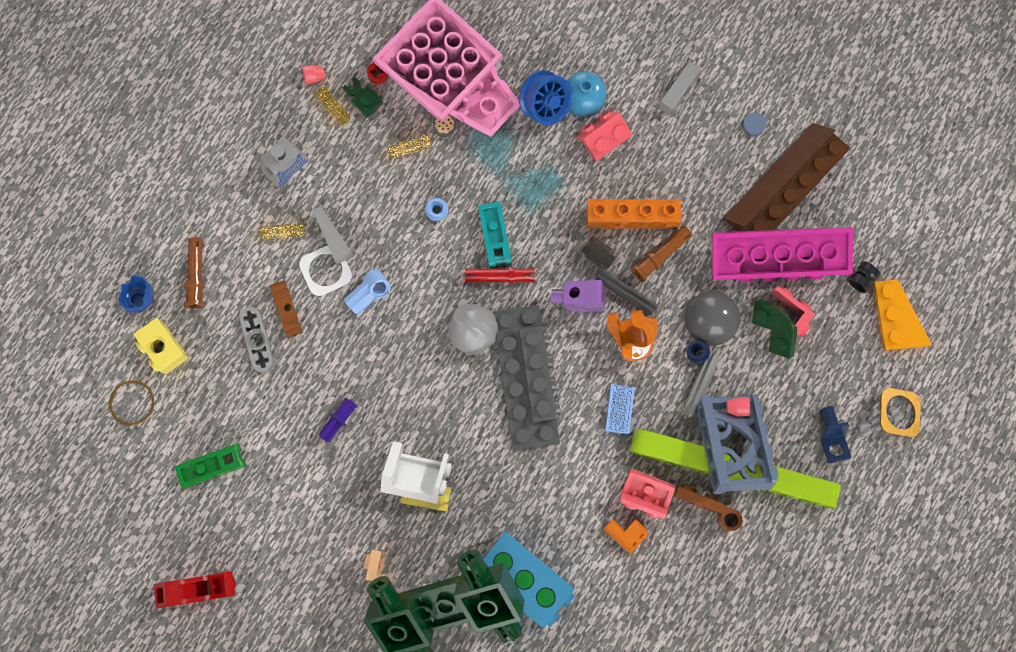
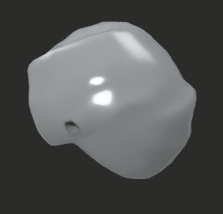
(472, 328)

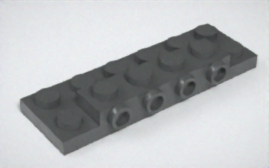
(527, 378)

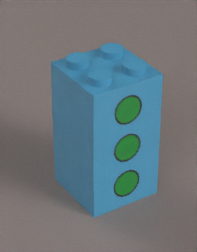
(538, 584)

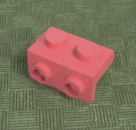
(604, 134)
(647, 494)

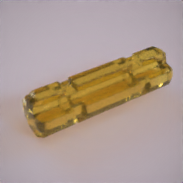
(333, 106)
(409, 147)
(282, 231)

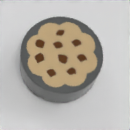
(446, 127)

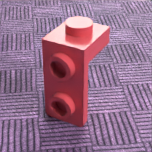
(800, 308)

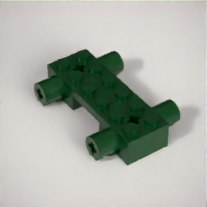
(478, 596)

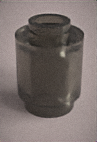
(599, 253)

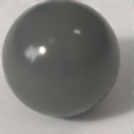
(712, 318)

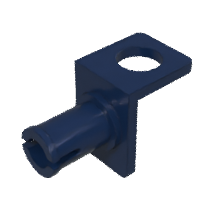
(833, 434)

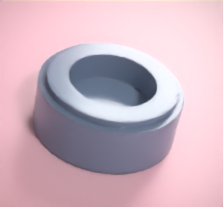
(754, 124)

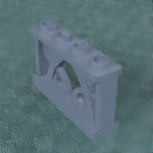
(756, 435)

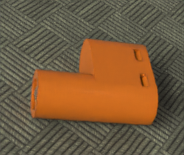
(628, 538)

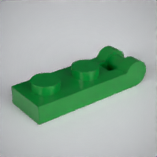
(209, 466)

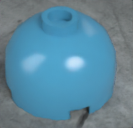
(588, 94)

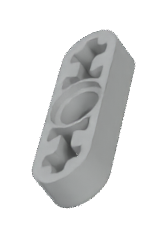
(248, 335)

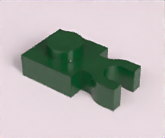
(364, 99)

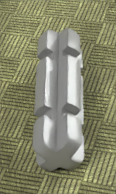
(874, 424)

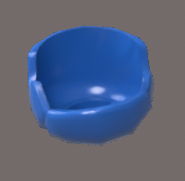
(136, 294)

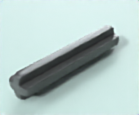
(626, 292)

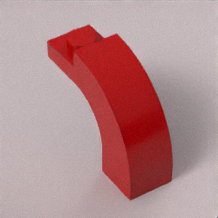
(194, 589)

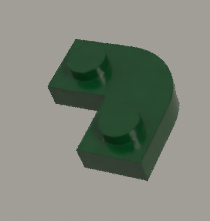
(783, 333)

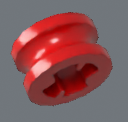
(372, 69)

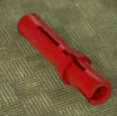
(500, 275)

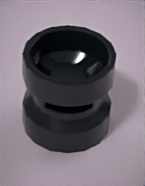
(864, 277)

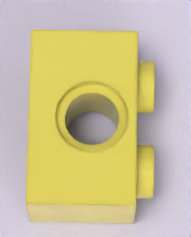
(156, 333)

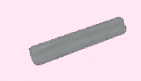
(700, 385)

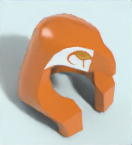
(633, 335)

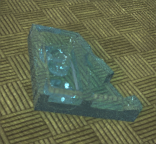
(492, 150)
(536, 186)

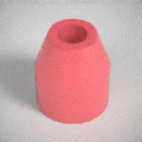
(313, 74)
(738, 406)

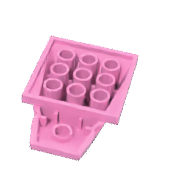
(449, 69)

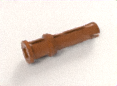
(654, 259)
(194, 284)

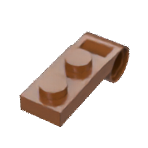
(711, 504)

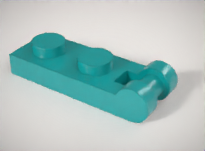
(494, 234)

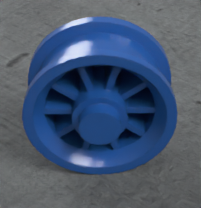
(545, 97)

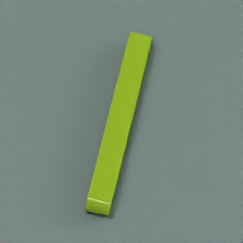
(694, 458)

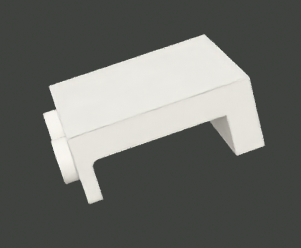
(414, 475)

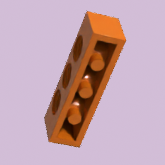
(633, 214)

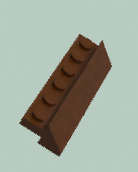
(788, 180)

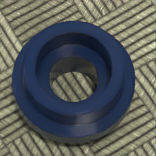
(696, 346)

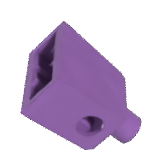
(590, 297)

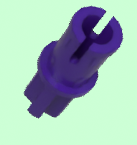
(337, 420)

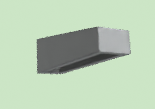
(679, 88)
(334, 240)

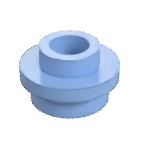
(436, 202)

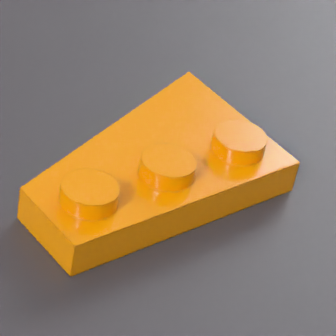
(897, 318)

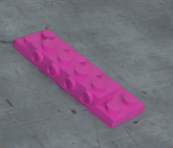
(781, 254)

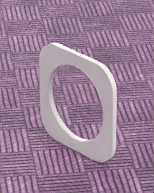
(315, 288)

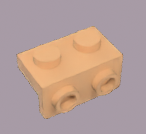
(374, 564)

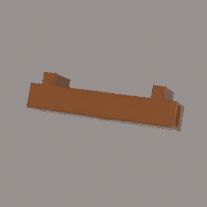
(289, 318)

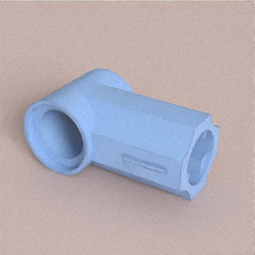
(367, 292)

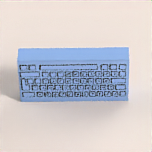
(619, 409)

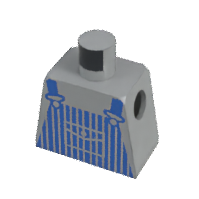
(282, 162)

